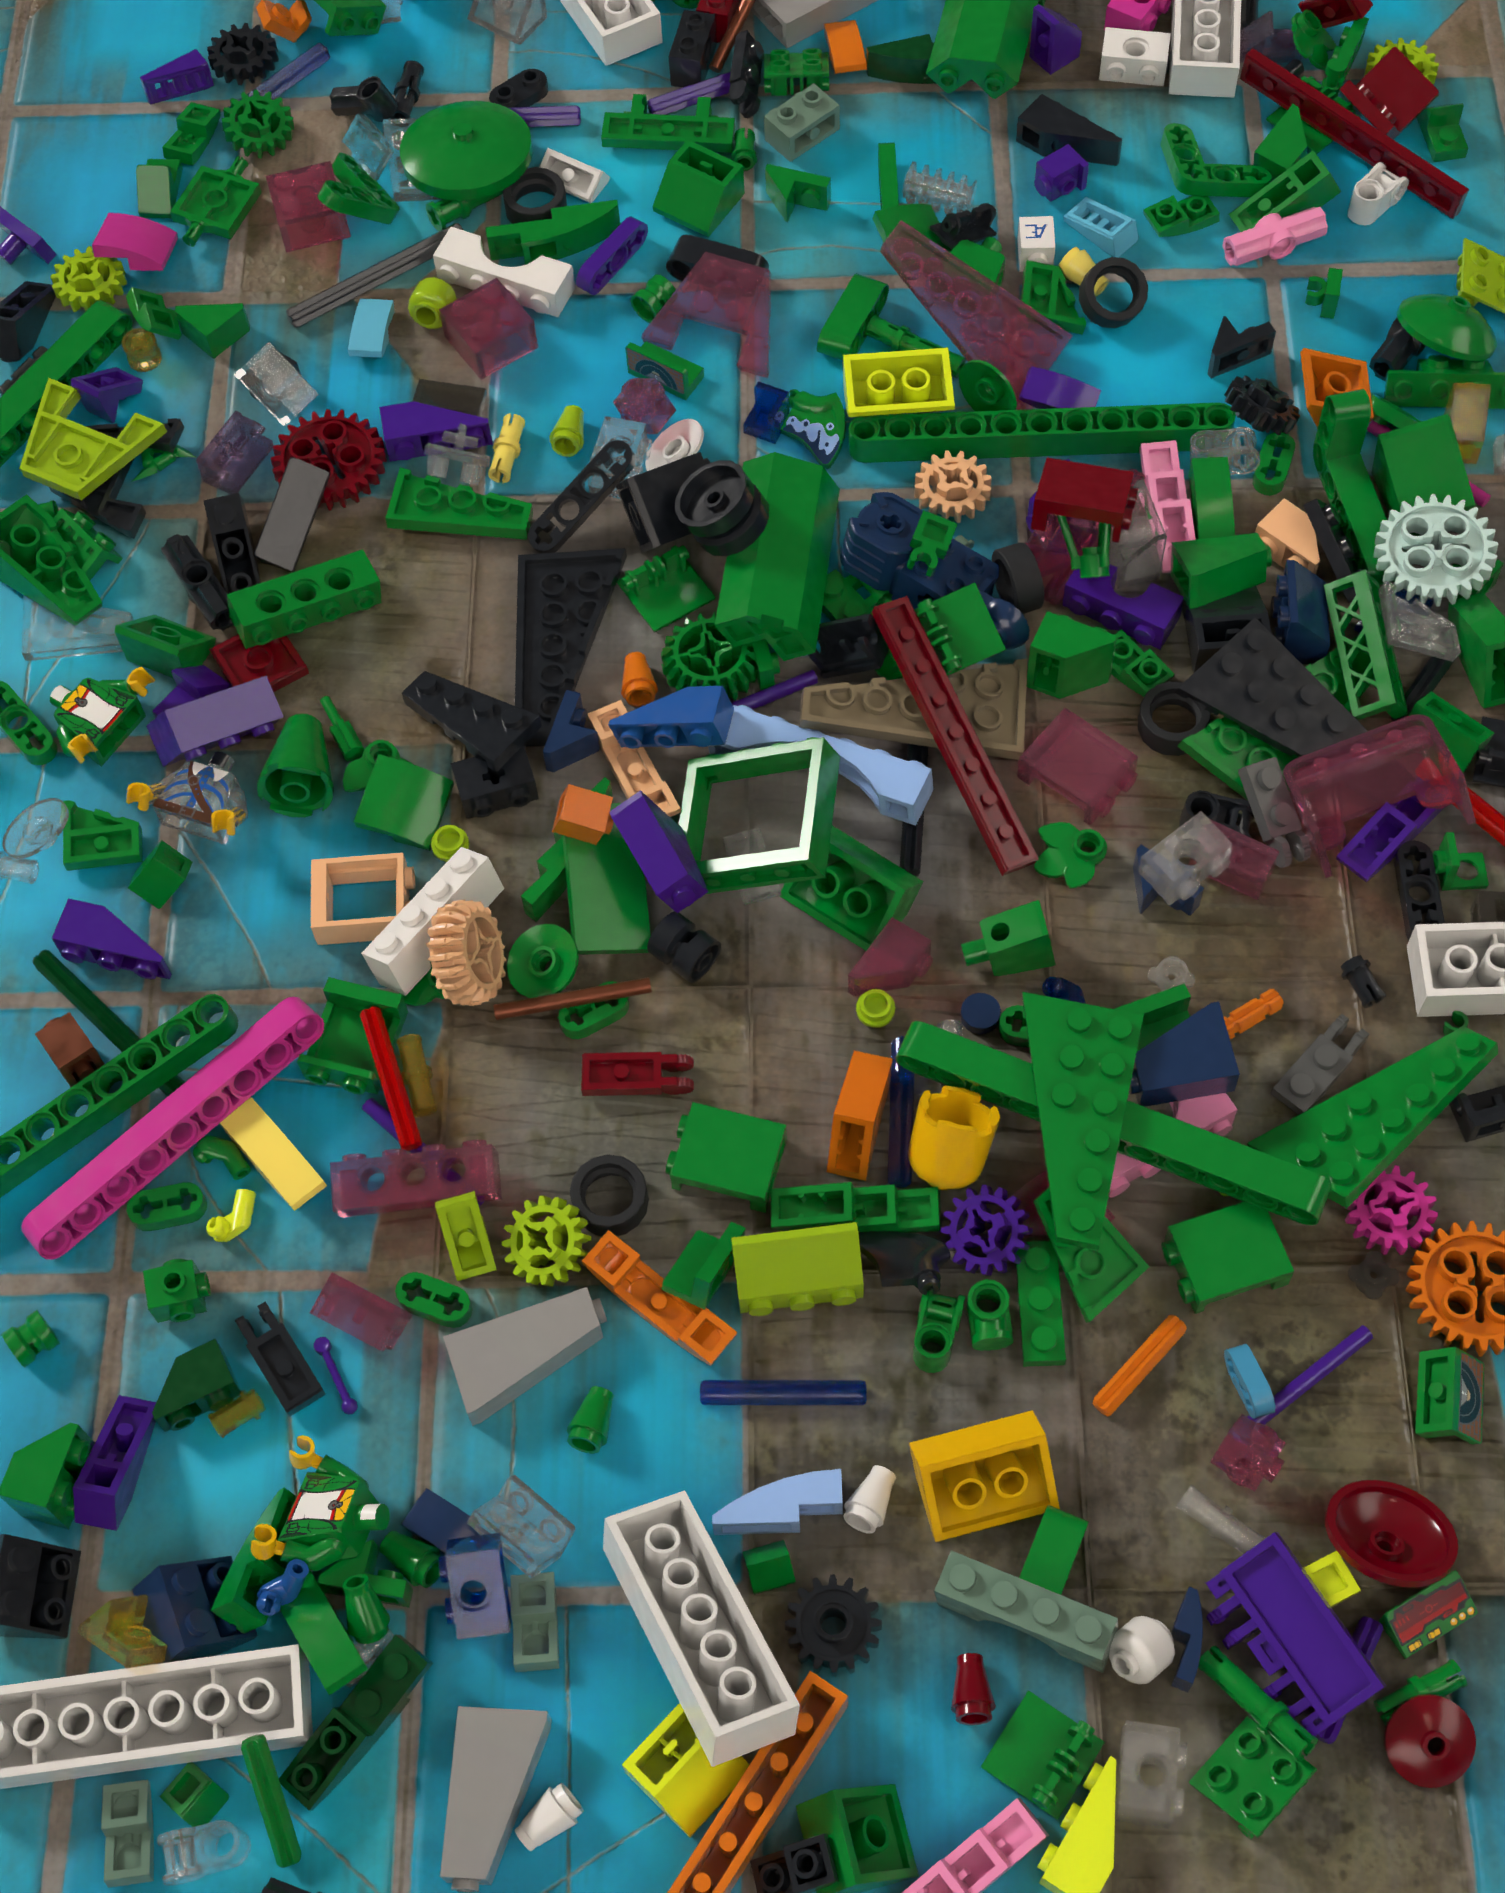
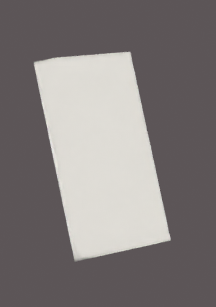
(578, 178)

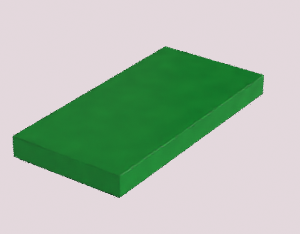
(606, 896)

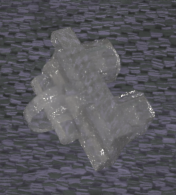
(472, 463)

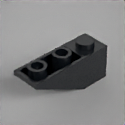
(1050, 126)
(232, 542)

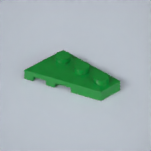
(1093, 1274)

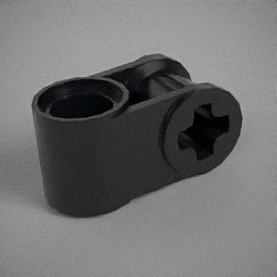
(1219, 809)

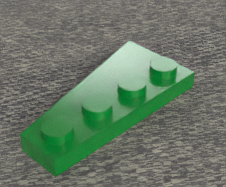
(441, 508)

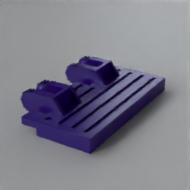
(1296, 1633)

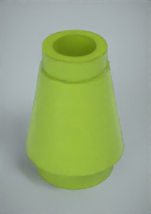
(568, 432)

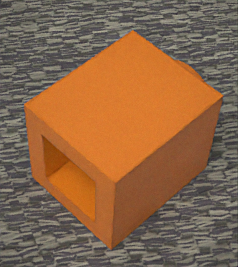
(583, 814)

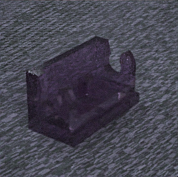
(234, 454)

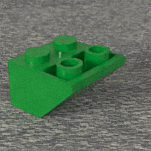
(699, 188)
(1069, 657)
(44, 1474)

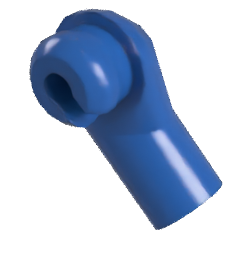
(282, 1589)

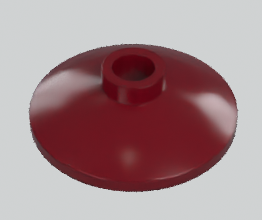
(1411, 1729)

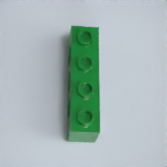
(304, 599)

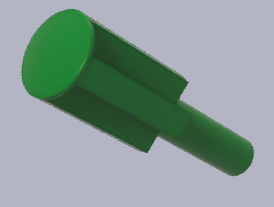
(342, 732)

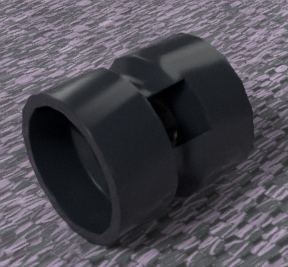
(680, 944)

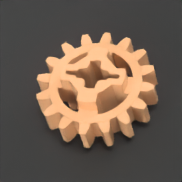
(953, 486)

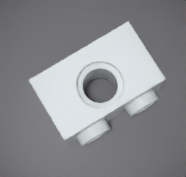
(1134, 56)

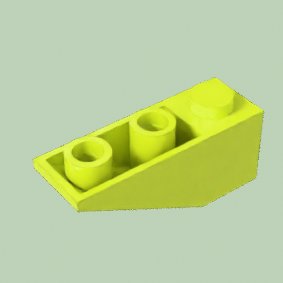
(1087, 1850)

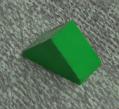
(213, 325)

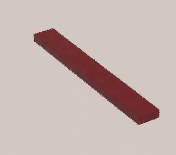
(1353, 132)
(955, 736)

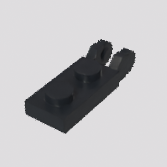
(746, 74)
(281, 1363)

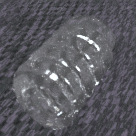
(938, 191)

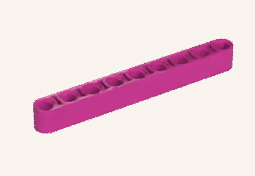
(171, 1128)

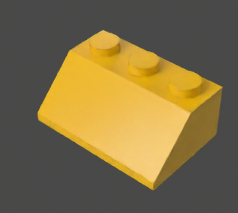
(984, 1475)

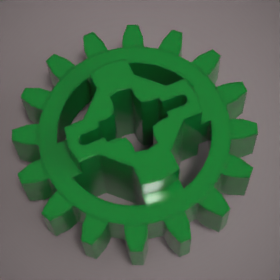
(257, 124)

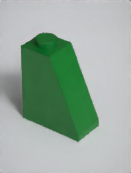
(1218, 566)
(1482, 645)

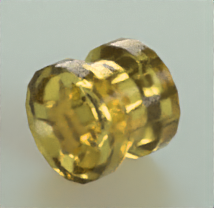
(141, 350)

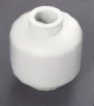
(1141, 1650)

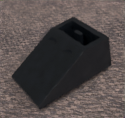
(1219, 621)

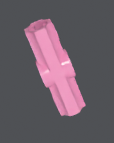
(1275, 236)

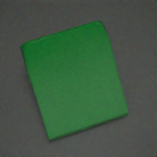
(194, 1796)

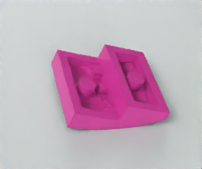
(136, 238)

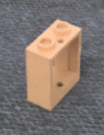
(348, 871)

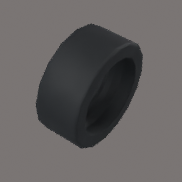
(534, 180)
(1132, 275)
(1019, 577)
(1162, 740)
(602, 1167)

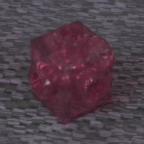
(645, 402)
(1250, 1453)

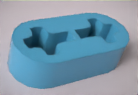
(1249, 1381)

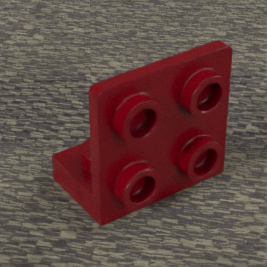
(1391, 93)

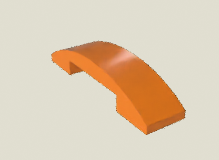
(641, 1289)

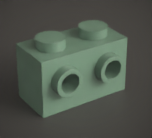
(802, 122)

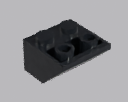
(36, 1588)

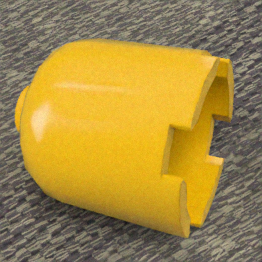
(951, 1137)

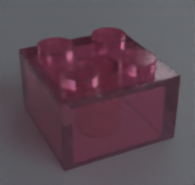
(299, 212)
(488, 328)

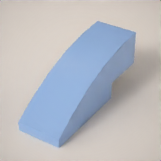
(780, 1504)

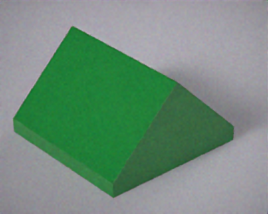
(162, 644)

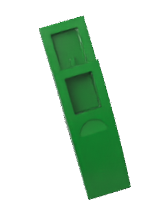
(565, 234)

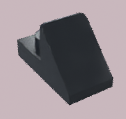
(1237, 349)

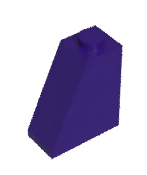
(660, 851)

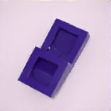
(1054, 390)

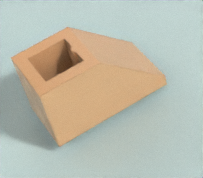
(1290, 536)

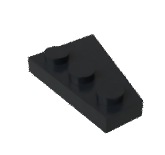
(1333, 540)

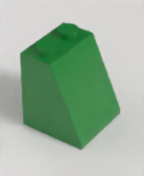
(1420, 463)

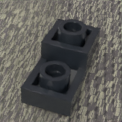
(796, 1868)

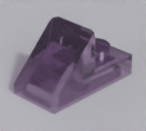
(1271, 42)

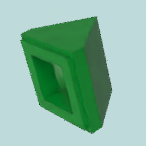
(769, 1567)

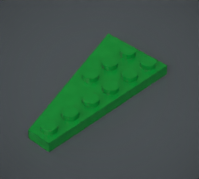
(1226, 747)
(1082, 1088)

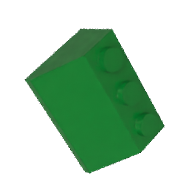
(858, 891)

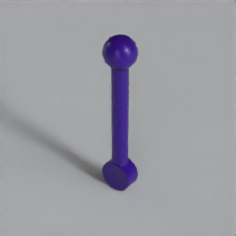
(323, 1347)

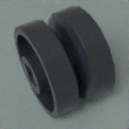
(722, 508)

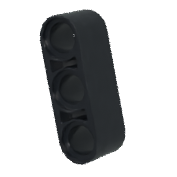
(691, 248)

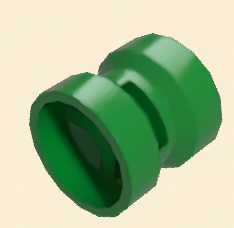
(651, 300)
(30, 1338)

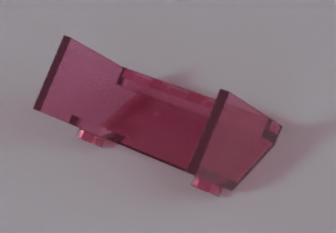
(1369, 771)

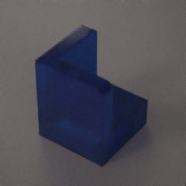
(768, 413)

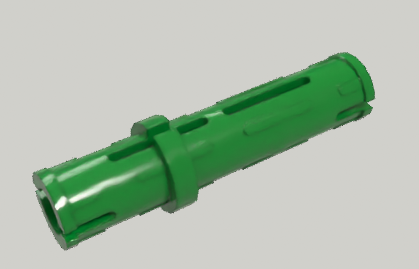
(903, 339)
(1269, 1714)

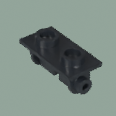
(966, 225)

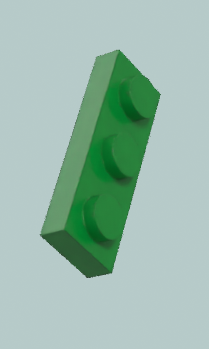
(1040, 1306)

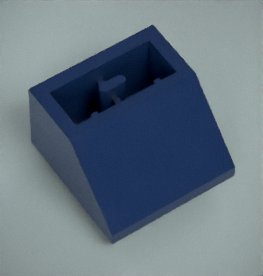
(1301, 613)
(181, 1609)

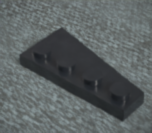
(477, 720)

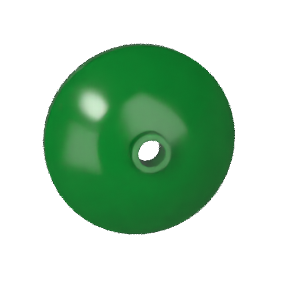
(1448, 326)

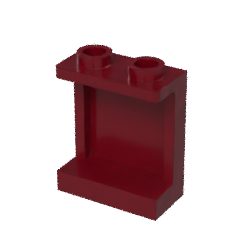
(1085, 494)

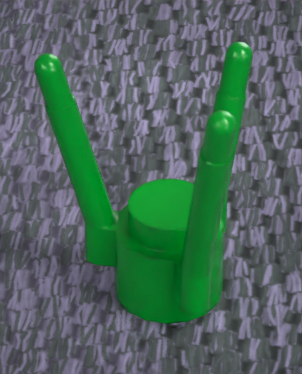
(1094, 560)

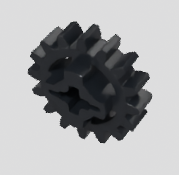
(242, 54)
(1262, 405)

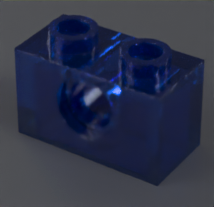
(479, 1560)

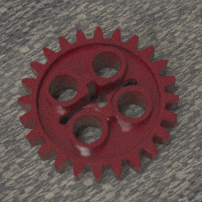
(347, 444)

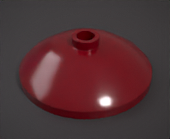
(1391, 1533)

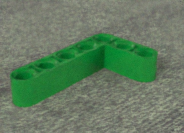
(1345, 475)

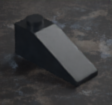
(23, 318)

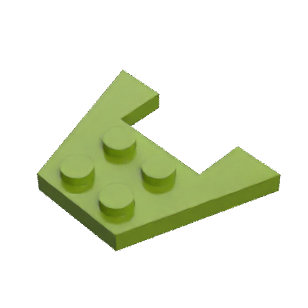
(75, 456)

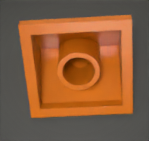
(1331, 375)

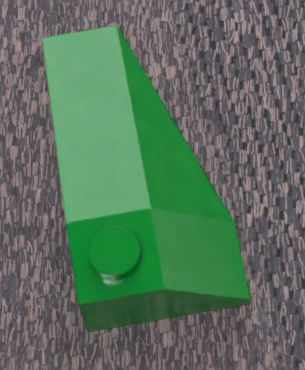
(42, 564)

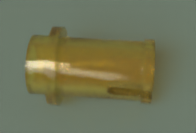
(237, 1412)

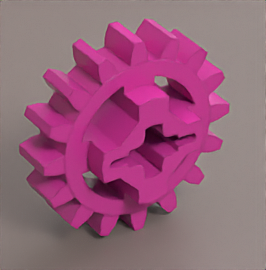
(1382, 1224)

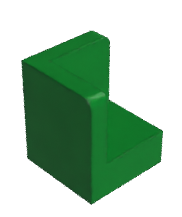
(160, 874)

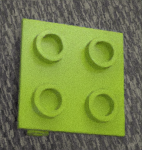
(1481, 276)

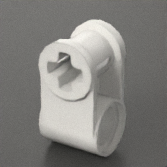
(1375, 194)

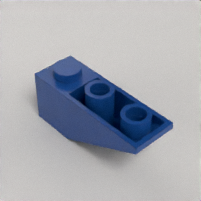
(683, 718)

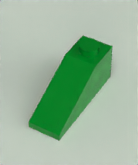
(1297, 189)

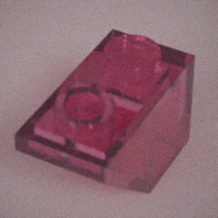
(1051, 548)

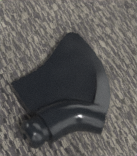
(905, 1258)

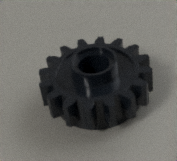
(839, 1602)

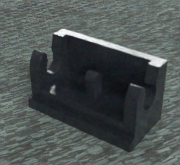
(849, 646)
(1480, 1113)

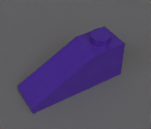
(114, 1464)

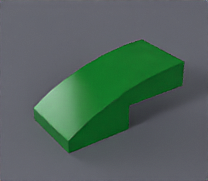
(194, 133)
(152, 314)

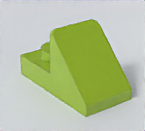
(465, 1236)

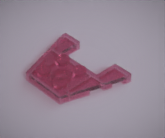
(723, 296)

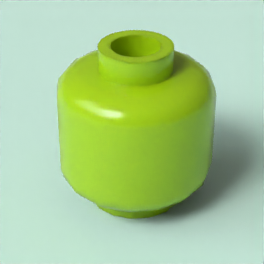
(427, 299)

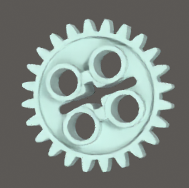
(1435, 550)

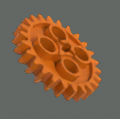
(1439, 1286)

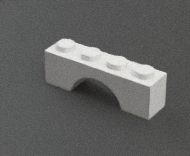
(540, 285)
(400, 950)

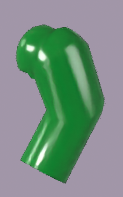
(223, 1150)

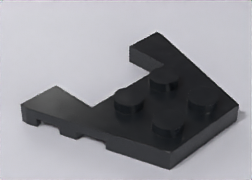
(102, 502)

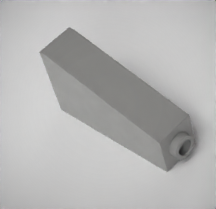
(799, 19)
(520, 1349)
(488, 1783)

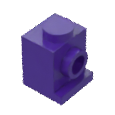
(1060, 173)

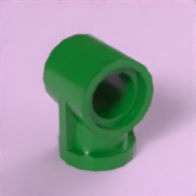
(987, 1329)

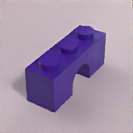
(1145, 617)

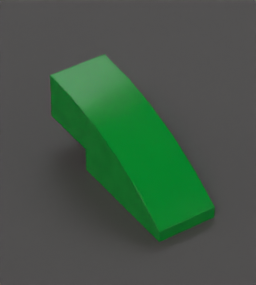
(1211, 497)
(247, 1574)
(323, 1636)

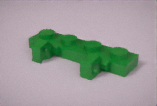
(667, 132)

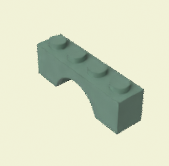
(1054, 1619)

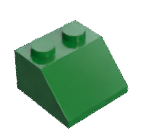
(864, 1836)

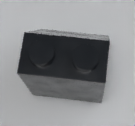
(651, 501)

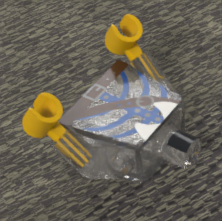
(196, 799)

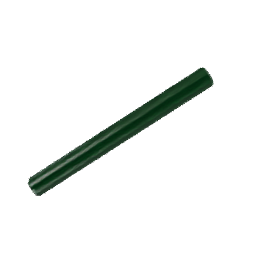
(94, 1009)

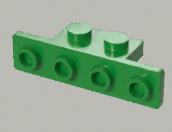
(1434, 381)

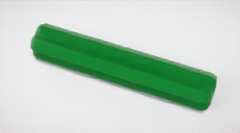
(271, 1800)

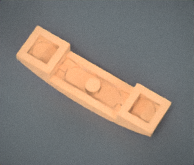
(631, 766)

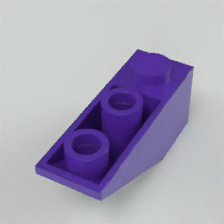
(414, 424)
(98, 936)

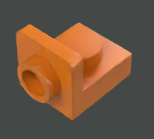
(285, 22)

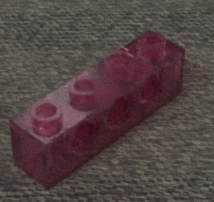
(352, 1174)

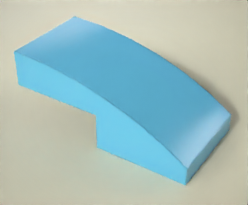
(370, 328)

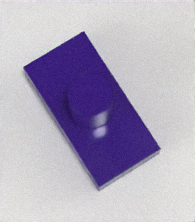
(19, 238)

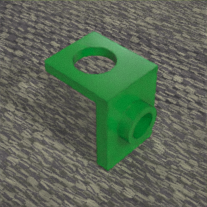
(1448, 861)

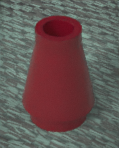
(972, 1693)

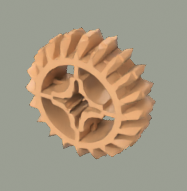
(466, 952)

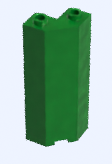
(981, 44)
(780, 579)

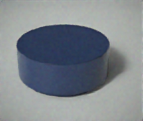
(980, 1013)

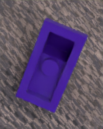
(104, 389)
(191, 685)

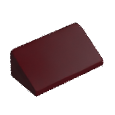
(1336, 11)

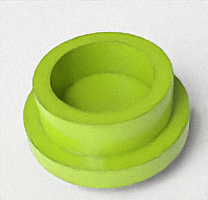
(448, 841)
(875, 1008)

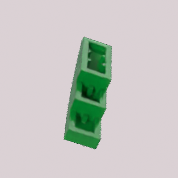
(552, 872)
(871, 1207)

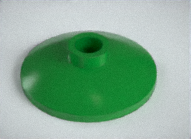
(986, 387)
(531, 954)

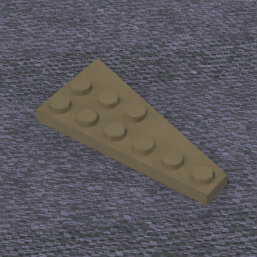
(887, 711)

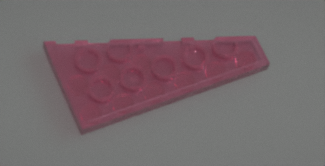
(974, 310)

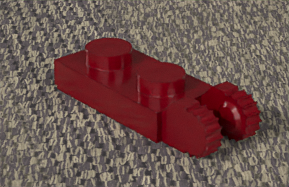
(634, 1074)

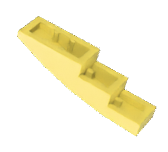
(272, 1154)

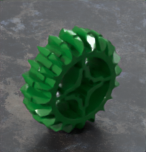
(687, 661)

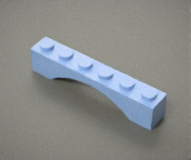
(893, 784)

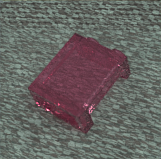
(1079, 764)

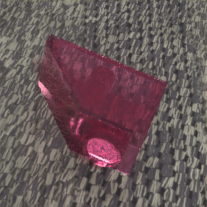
(891, 960)

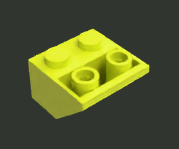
(678, 1774)

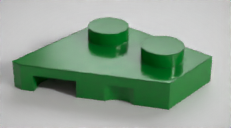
(99, 839)

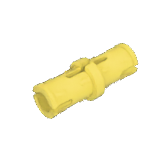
(506, 448)

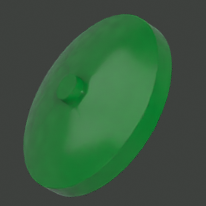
(466, 150)

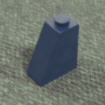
(1186, 1061)

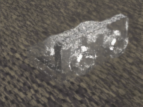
(528, 1525)

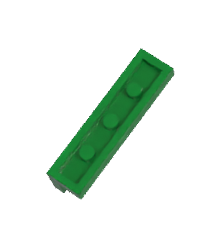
(1382, 655)

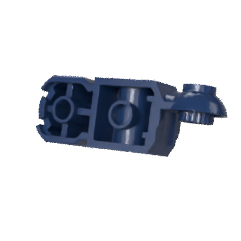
(878, 555)

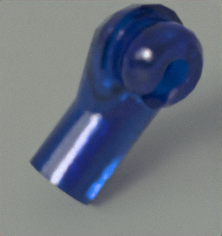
(1062, 989)

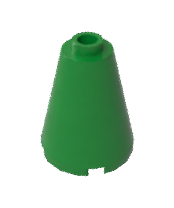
(298, 769)

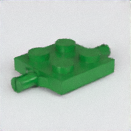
(216, 202)

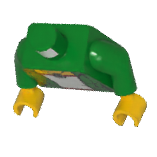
(99, 714)
(327, 1517)

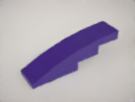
(1384, 835)

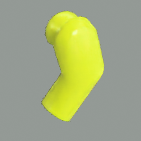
(228, 1227)

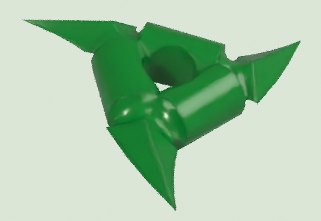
(159, 463)

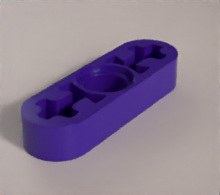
(612, 255)

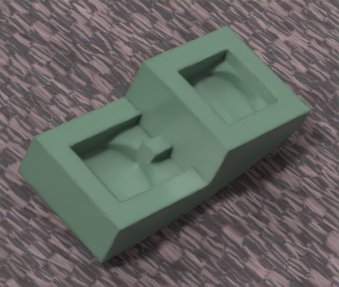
(534, 1622)
(128, 1833)

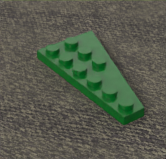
(1375, 1120)

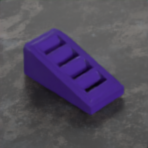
(188, 75)

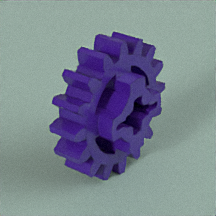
(1002, 1223)

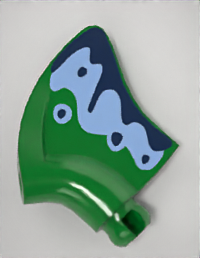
(816, 424)

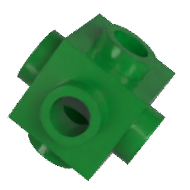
(176, 1290)

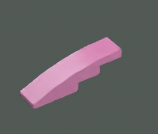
(1168, 492)
(984, 1854)

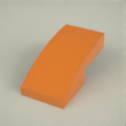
(845, 46)

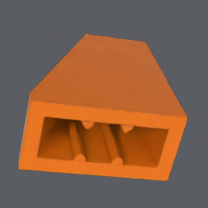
(859, 1115)

